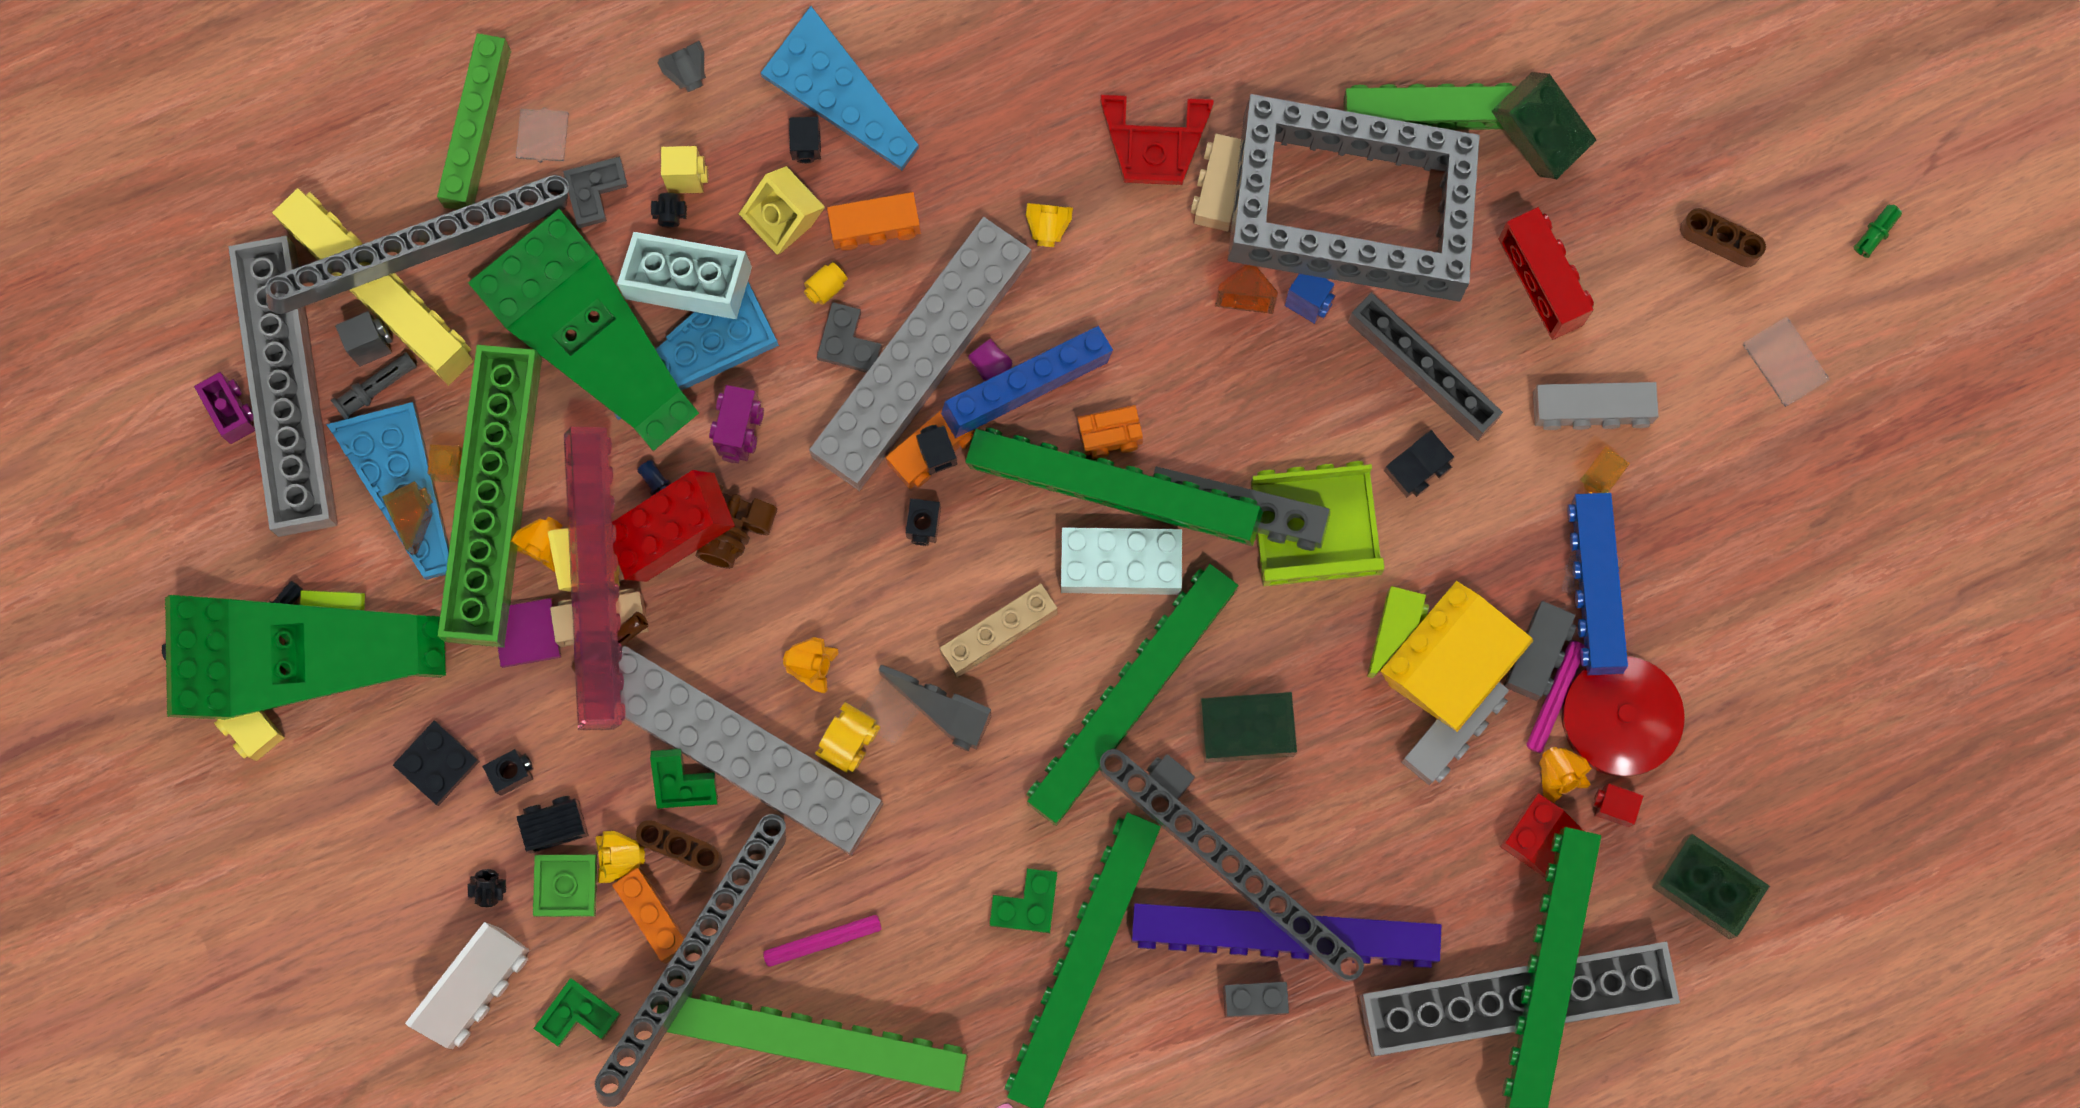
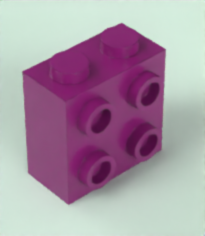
(736, 423)

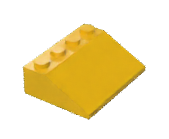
(1456, 656)

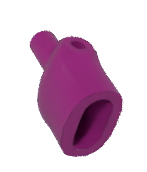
(990, 360)

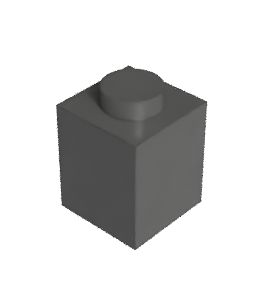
(1170, 775)

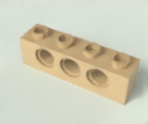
(998, 630)

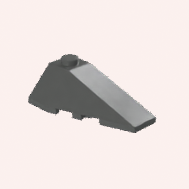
(956, 717)

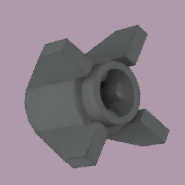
(685, 67)

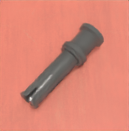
(357, 397)

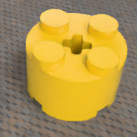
(846, 738)

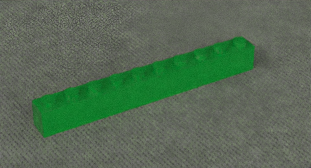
(1115, 487)
(1132, 694)
(1083, 962)
(1552, 969)

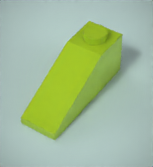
(1399, 619)

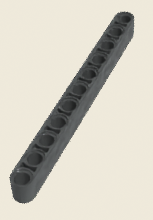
(412, 254)
(1245, 867)
(686, 970)

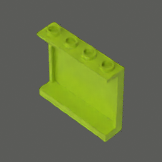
(1351, 533)

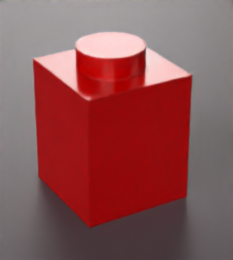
(1617, 805)

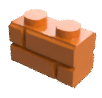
(1110, 431)

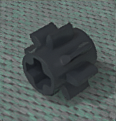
(668, 210)
(486, 888)

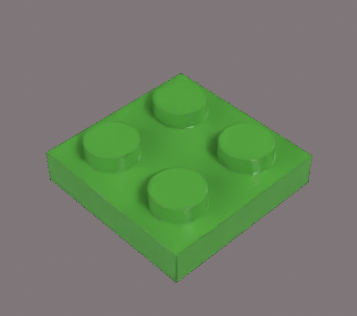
(565, 886)

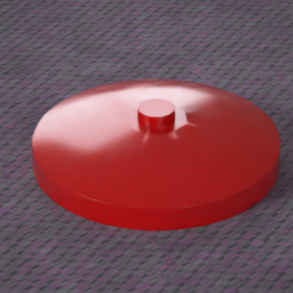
(1625, 719)

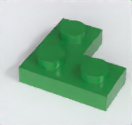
(680, 789)
(1031, 912)
(575, 1006)

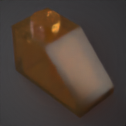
(410, 514)

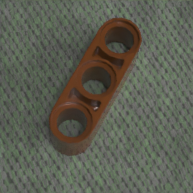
(1736, 234)
(664, 843)

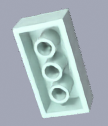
(684, 275)
(1121, 561)

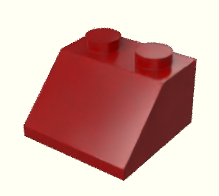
(1533, 833)

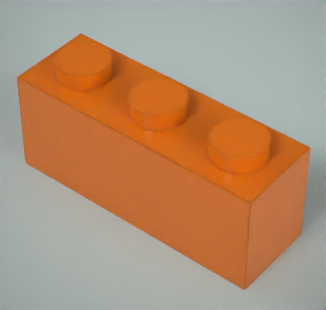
(874, 221)
(907, 458)
(650, 914)

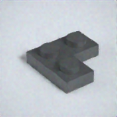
(588, 183)
(839, 341)

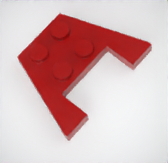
(1155, 152)

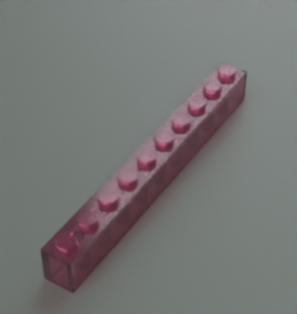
(592, 579)

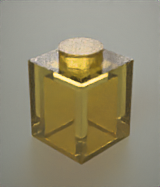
(444, 463)
(1604, 472)

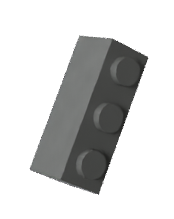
(1532, 671)

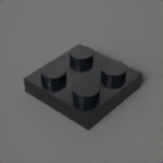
(436, 763)

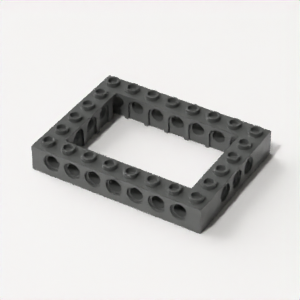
(1345, 258)

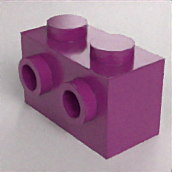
(225, 407)

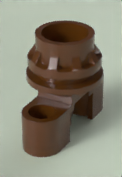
(753, 517)

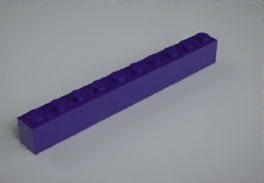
(1255, 932)

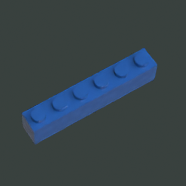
(1026, 381)
(1598, 584)

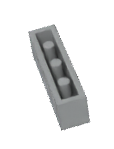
(1595, 405)
(1442, 743)

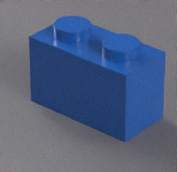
(1310, 297)

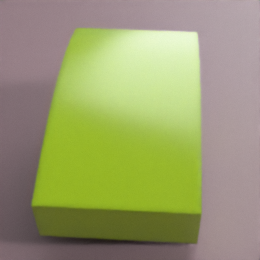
(339, 599)

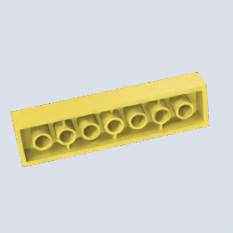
(385, 297)

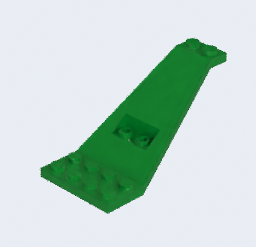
(550, 287)
(229, 653)

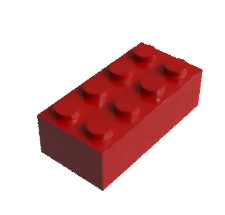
(1546, 273)
(670, 525)

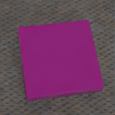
(529, 634)

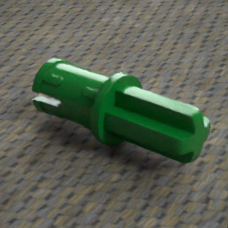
(1878, 230)

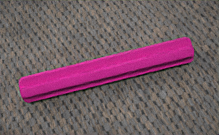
(1555, 697)
(822, 940)

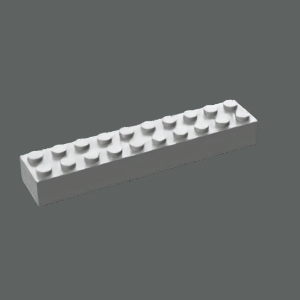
(921, 354)
(282, 393)
(745, 754)
(1491, 1001)

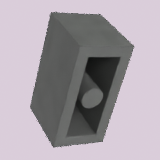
(365, 338)
(1255, 999)

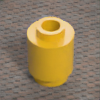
(825, 284)

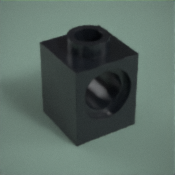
(805, 139)
(936, 449)
(919, 509)
(495, 772)

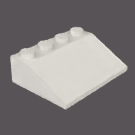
(469, 986)

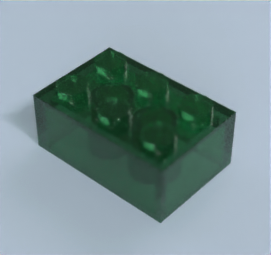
(1544, 125)
(1248, 727)
(1710, 886)

